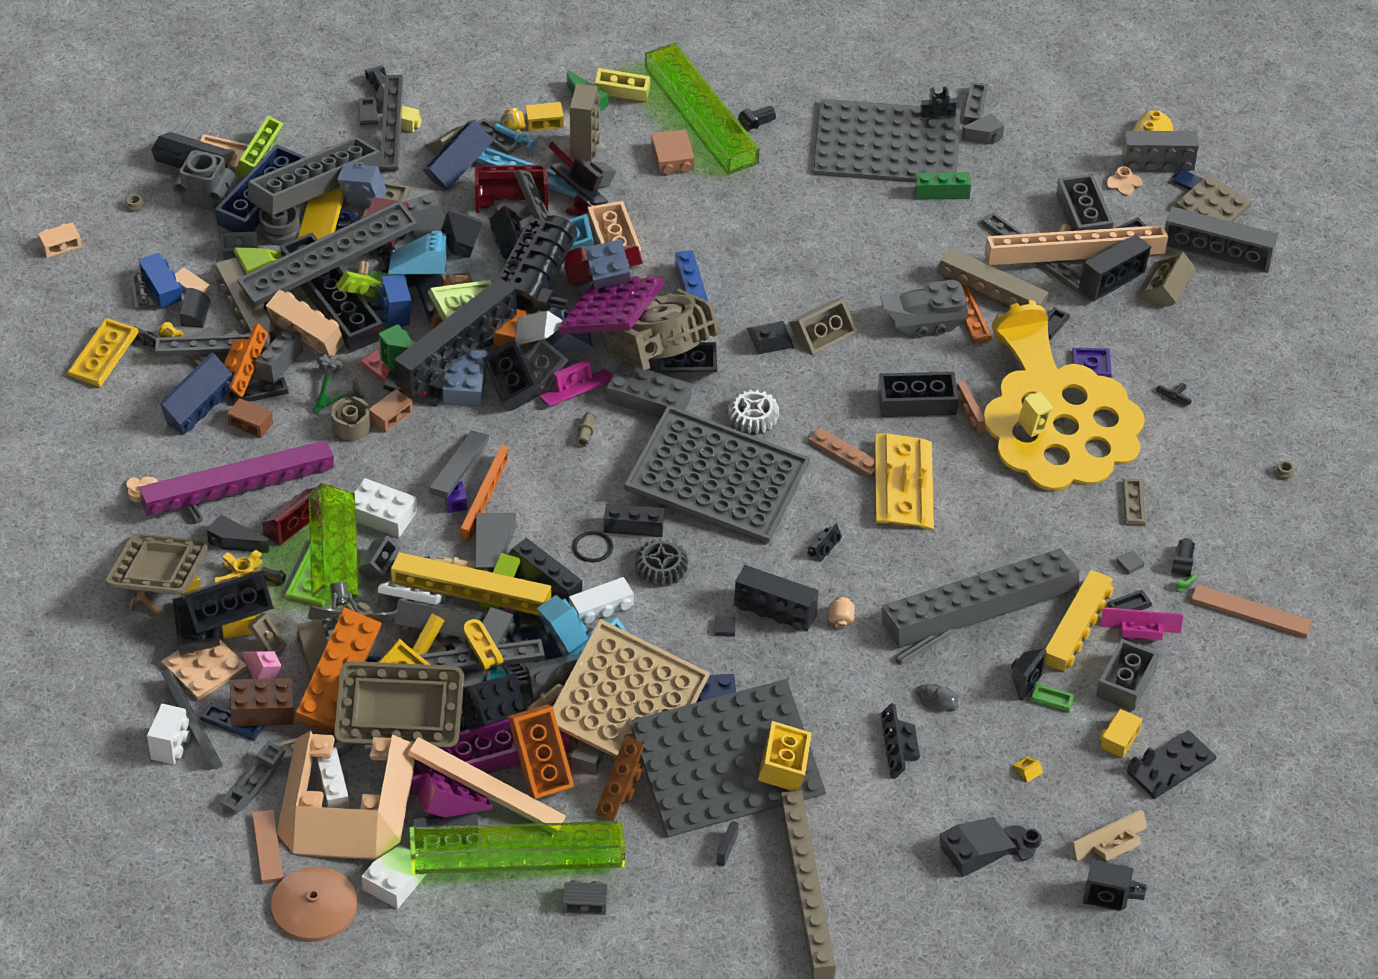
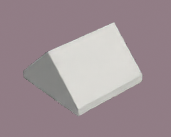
(536, 327)

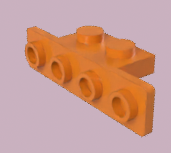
(242, 358)

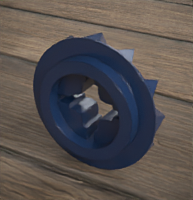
(347, 216)

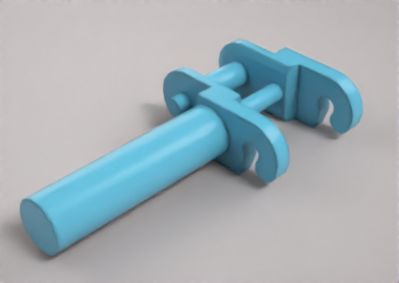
(518, 137)

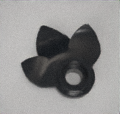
(1019, 836)

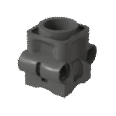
(203, 180)

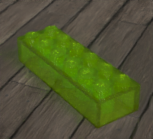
(332, 540)

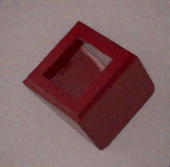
(578, 206)

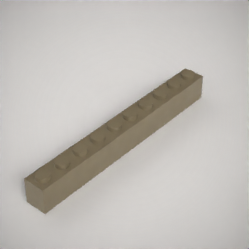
(807, 886)

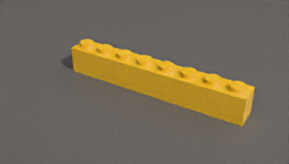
(469, 583)

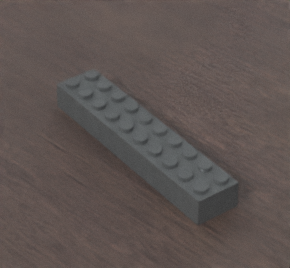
(980, 597)

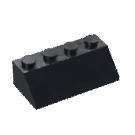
(175, 148)
(227, 601)

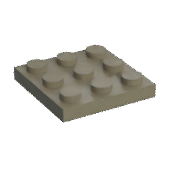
(1215, 200)

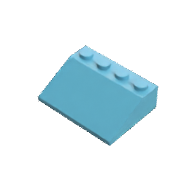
(421, 256)

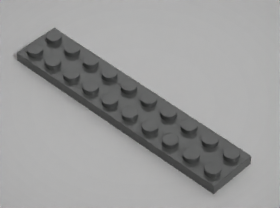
(328, 253)

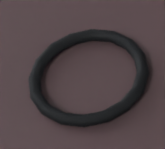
(595, 559)

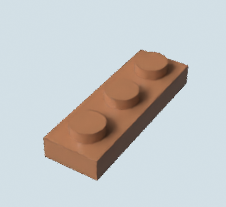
(970, 407)

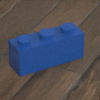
(161, 280)

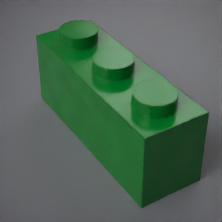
(942, 185)

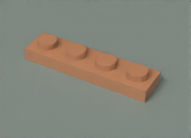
(843, 452)

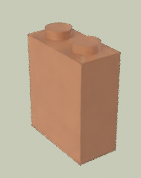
(672, 151)

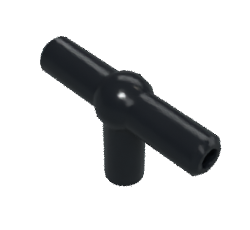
(1175, 394)

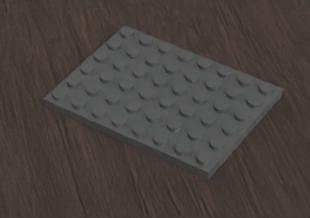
(884, 141)
(717, 474)
(709, 757)

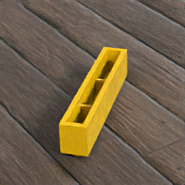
(1077, 621)

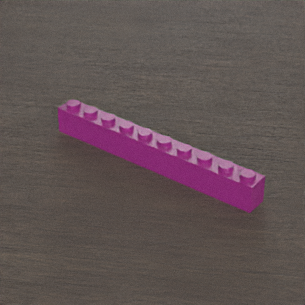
(236, 478)

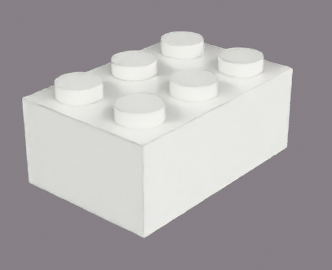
(384, 507)

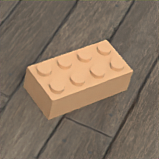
(612, 223)
(297, 316)

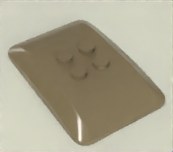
(157, 564)
(399, 702)

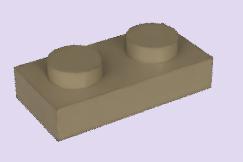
(267, 634)

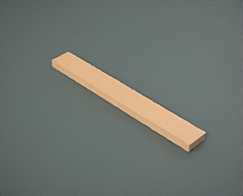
(484, 783)

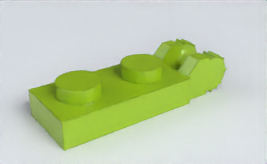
(357, 283)

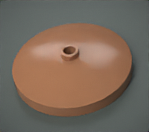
(314, 904)

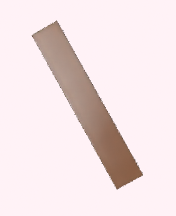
(1251, 611)

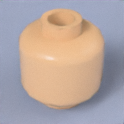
(841, 612)

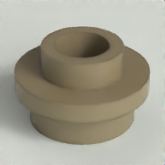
(134, 202)
(1282, 466)

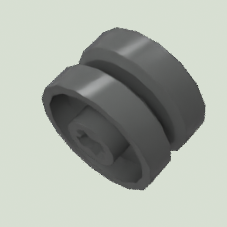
(280, 227)

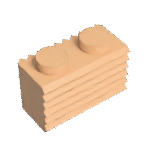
(59, 239)

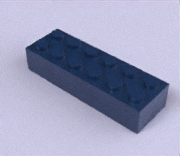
(236, 211)

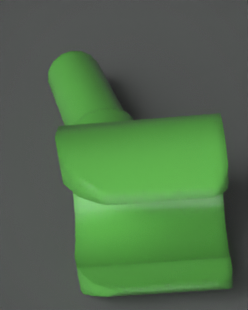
(1184, 584)

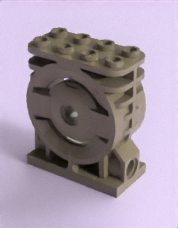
(664, 329)

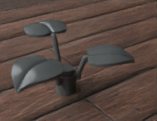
(339, 596)

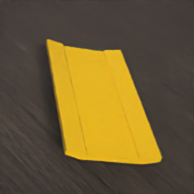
(903, 480)

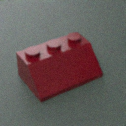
(288, 519)

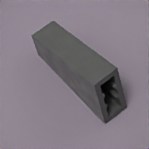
(493, 538)

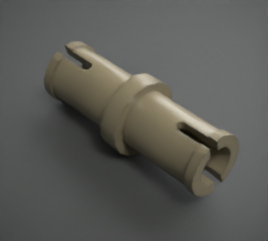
(586, 429)

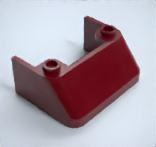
(500, 182)

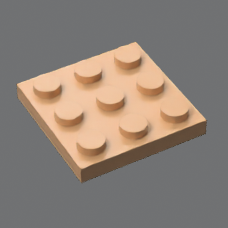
(204, 669)

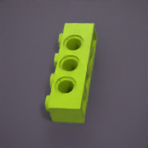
(259, 146)

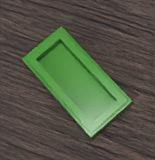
(1052, 698)

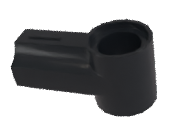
(376, 76)
(754, 119)
(1183, 559)

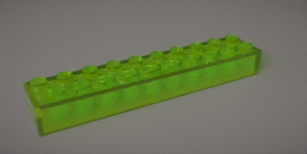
(702, 108)
(517, 847)

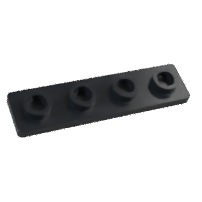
(582, 179)
(899, 741)

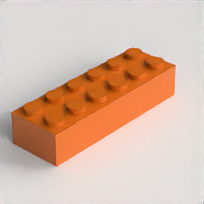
(349, 642)

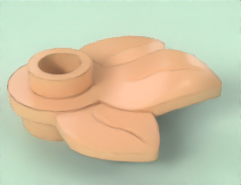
(1124, 181)
(133, 487)

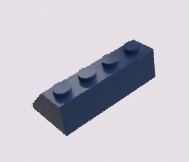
(197, 394)

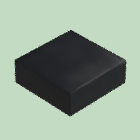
(725, 626)

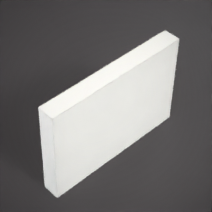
(411, 593)

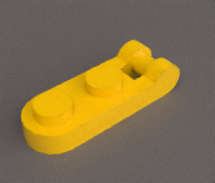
(482, 644)

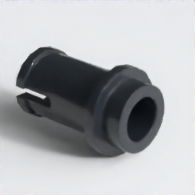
(277, 577)

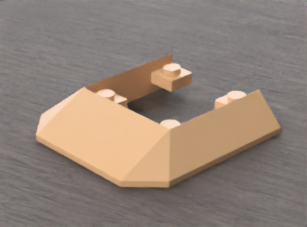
(343, 832)

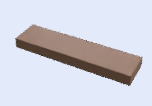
(267, 846)

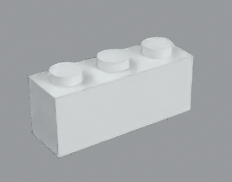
(602, 600)
(333, 781)

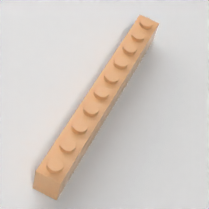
(1067, 245)

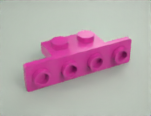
(574, 381)
(1141, 623)

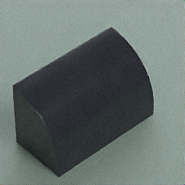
(194, 308)

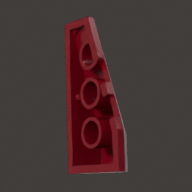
(577, 264)

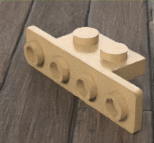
(1112, 839)

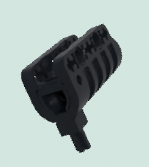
(539, 263)

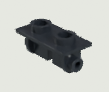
(826, 542)

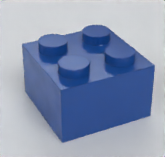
(394, 301)

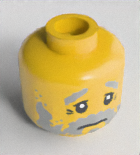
(513, 120)

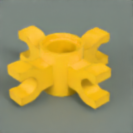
(242, 564)

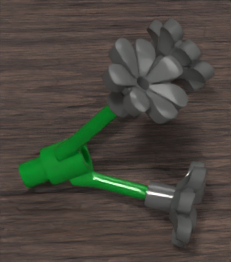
(329, 364)

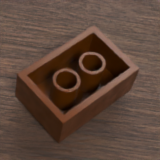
(261, 702)

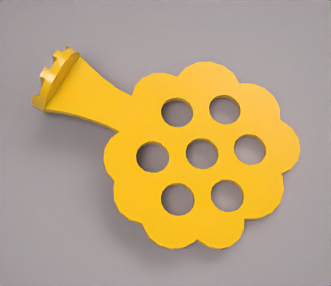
(1026, 335)

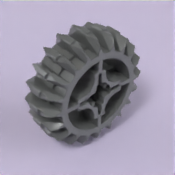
(649, 563)

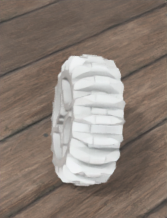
(753, 416)

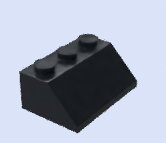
(698, 359)

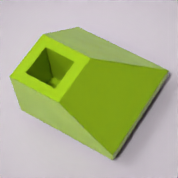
(255, 258)

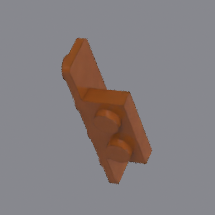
(621, 779)

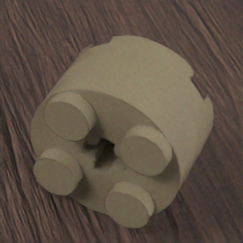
(350, 418)

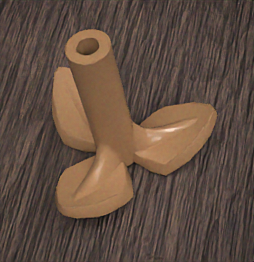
(144, 596)

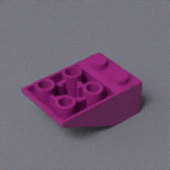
(449, 797)

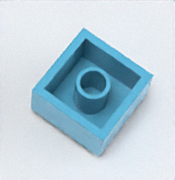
(563, 623)

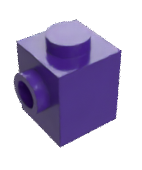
(457, 499)

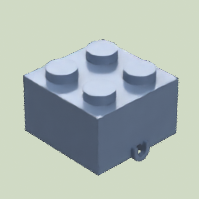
(361, 183)
(608, 264)

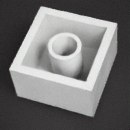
(168, 734)

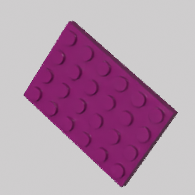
(612, 306)

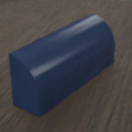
(458, 154)

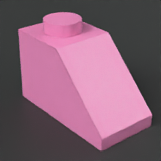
(262, 664)

